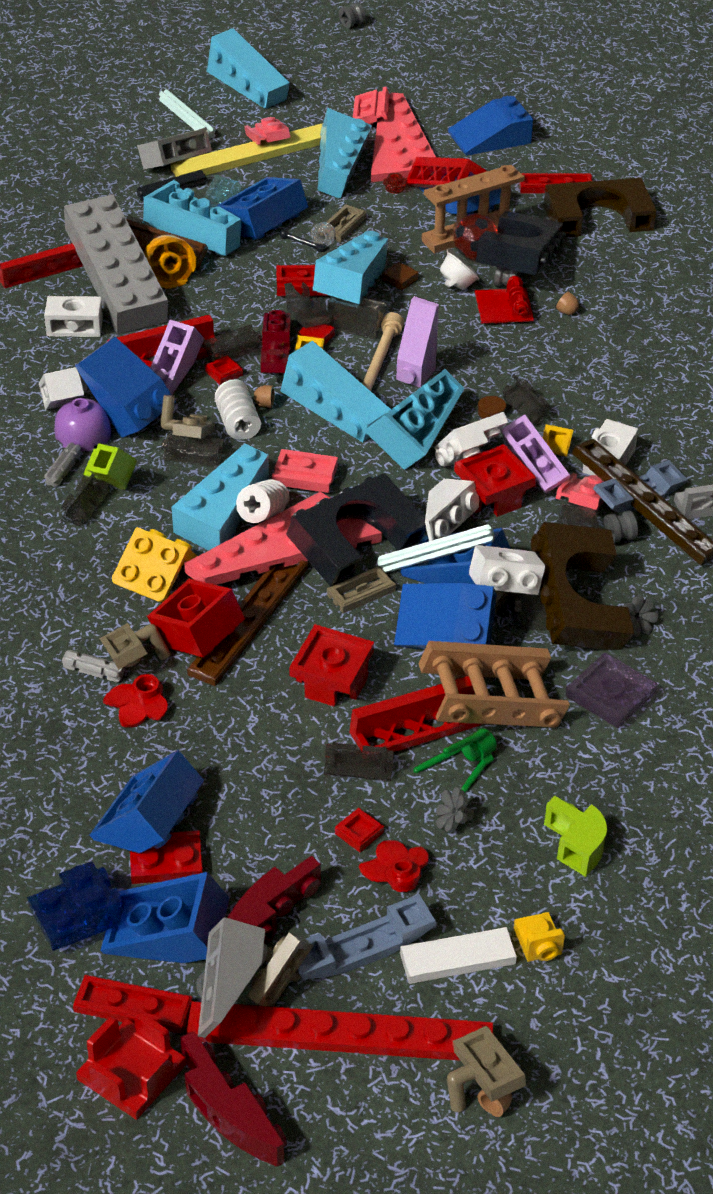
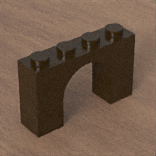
(626, 196)
(570, 616)

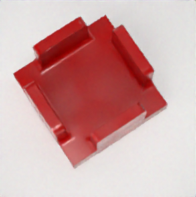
(497, 478)
(331, 663)
(130, 1063)

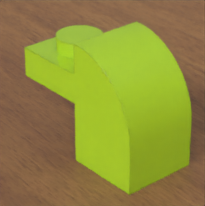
(111, 465)
(581, 833)

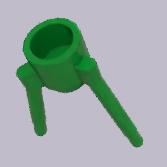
(475, 747)

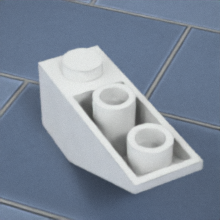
(449, 506)

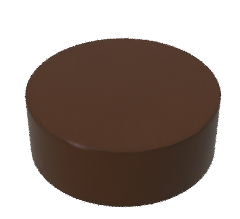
(491, 406)

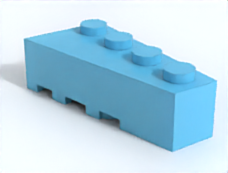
(245, 69)
(341, 148)
(192, 218)
(351, 267)
(331, 391)
(415, 422)
(209, 510)

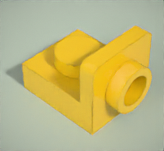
(539, 937)

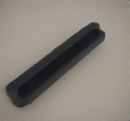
(186, 181)

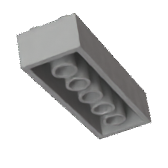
(115, 264)

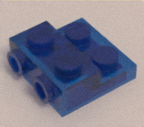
(77, 906)

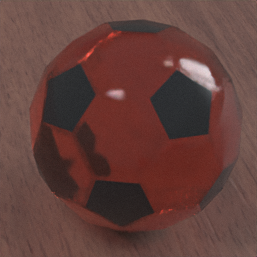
(468, 231)

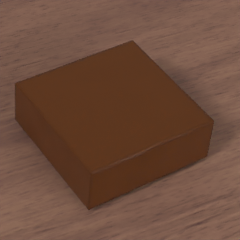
(400, 276)

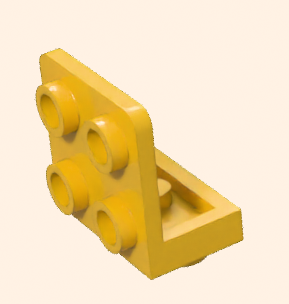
(151, 564)

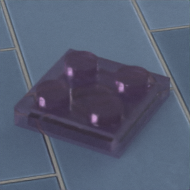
(611, 690)

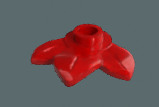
(138, 700)
(396, 865)

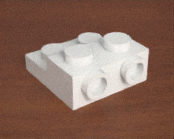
(468, 439)

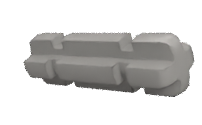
(63, 464)
(92, 665)

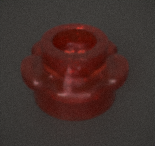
(394, 183)

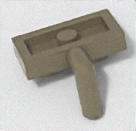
(194, 426)
(126, 646)
(281, 969)
(487, 1064)

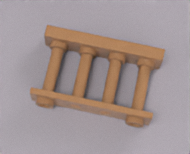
(460, 190)
(495, 662)

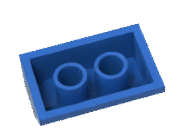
(266, 205)
(150, 805)

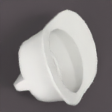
(457, 271)

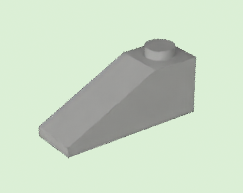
(174, 148)
(232, 959)

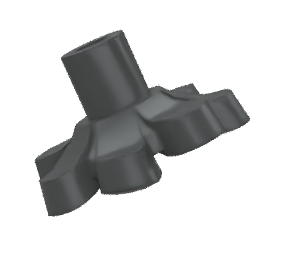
(641, 615)
(453, 811)

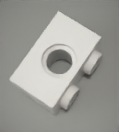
(73, 316)
(61, 387)
(617, 439)
(507, 569)

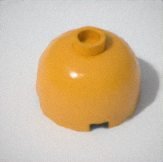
(170, 259)

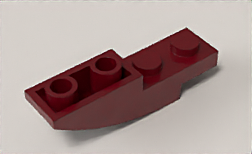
(275, 341)
(276, 894)
(228, 1109)

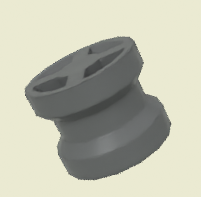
(352, 15)
(502, 276)
(622, 526)

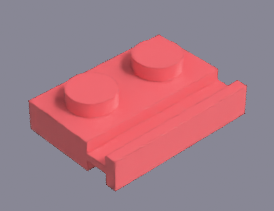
(371, 106)
(268, 130)
(305, 470)
(581, 491)

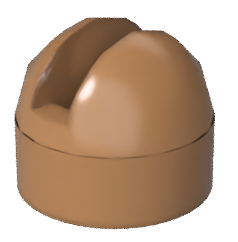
(568, 304)
(265, 396)
(495, 1107)

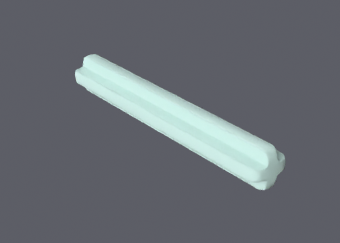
(185, 112)
(436, 548)

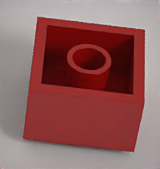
(197, 617)

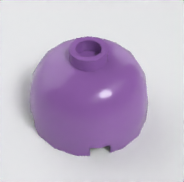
(82, 423)

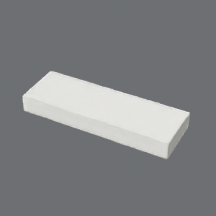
(457, 955)

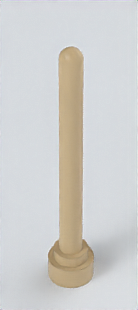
(391, 326)

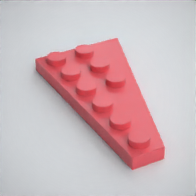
(398, 141)
(267, 546)

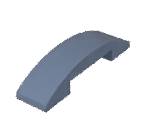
(662, 478)
(369, 942)

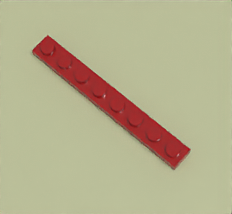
(337, 1031)

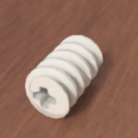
(237, 409)
(262, 500)

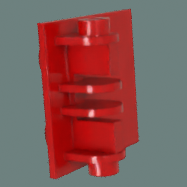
(504, 304)

